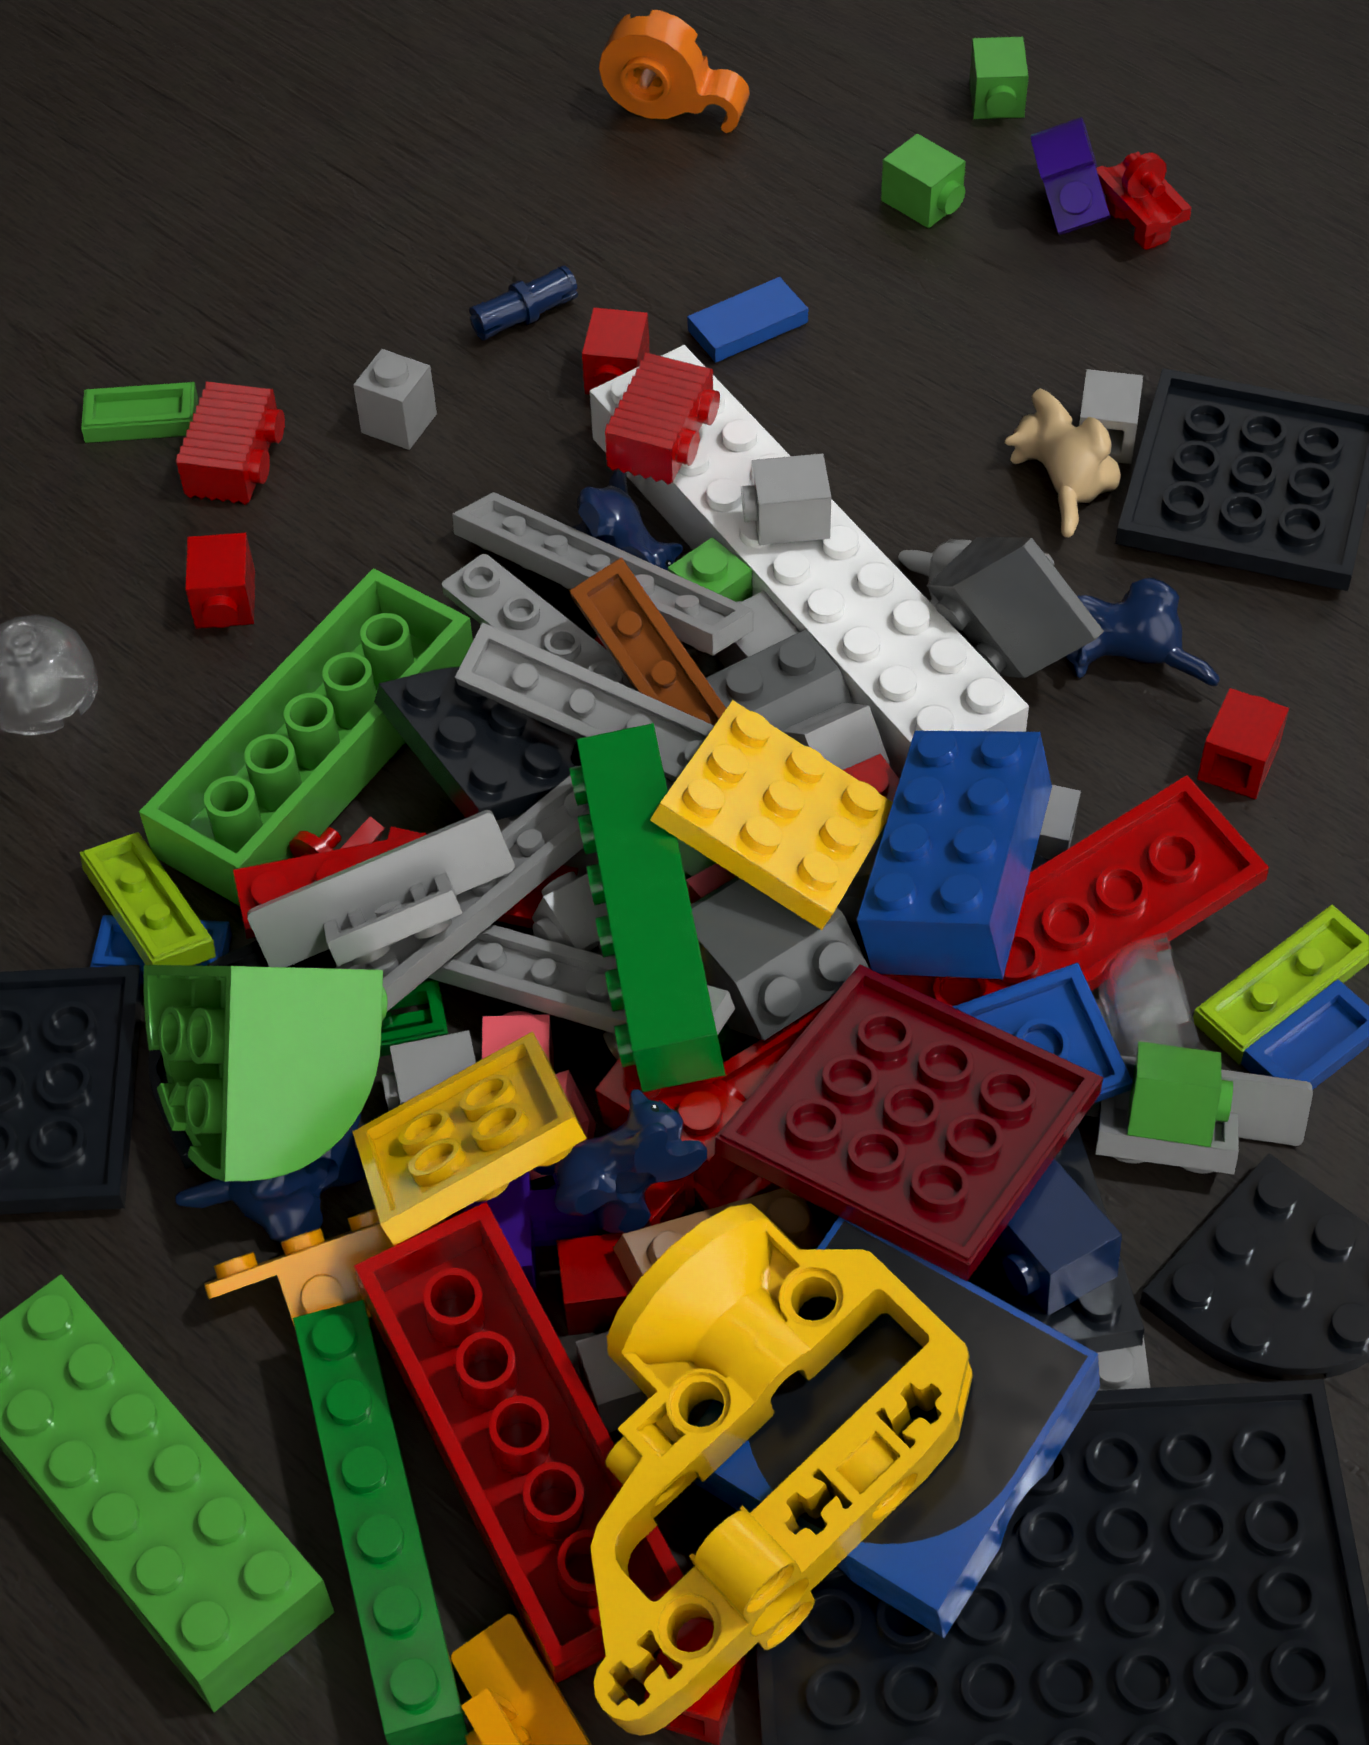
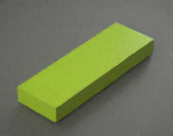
(147, 903)
(1283, 981)

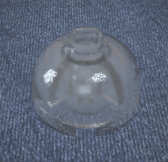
(43, 674)
(1145, 997)

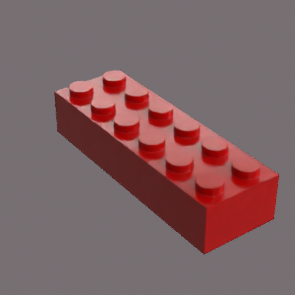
(508, 1425)

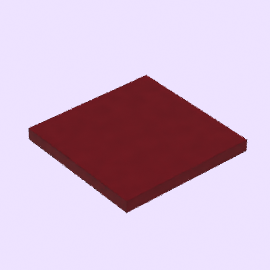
(910, 1120)

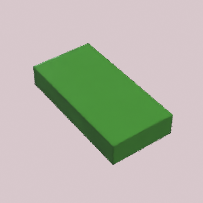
(138, 412)

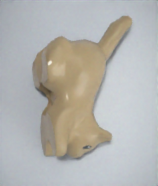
(1072, 455)

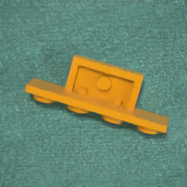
(313, 1270)
(512, 1691)

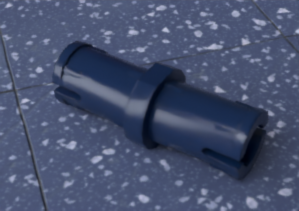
(523, 302)

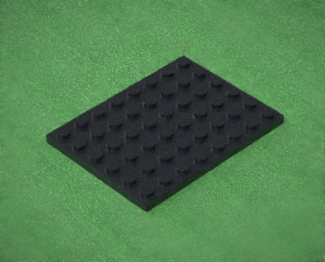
(1152, 1589)

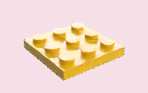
(774, 814)
(466, 1139)

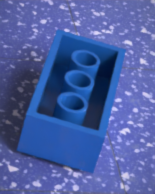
(956, 854)

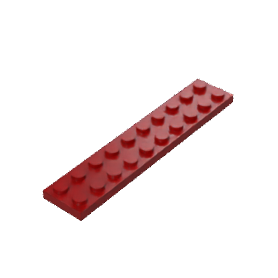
(1128, 881)

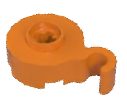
(660, 71)

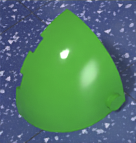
(263, 1060)

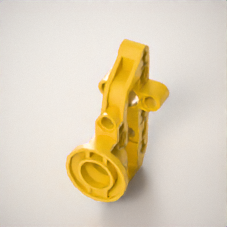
(726, 1328)

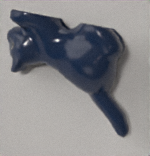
(616, 520)
(1142, 630)
(615, 1170)
(287, 1202)

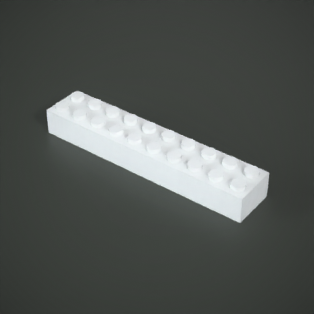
(840, 589)

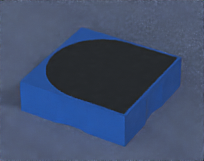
(1017, 1417)

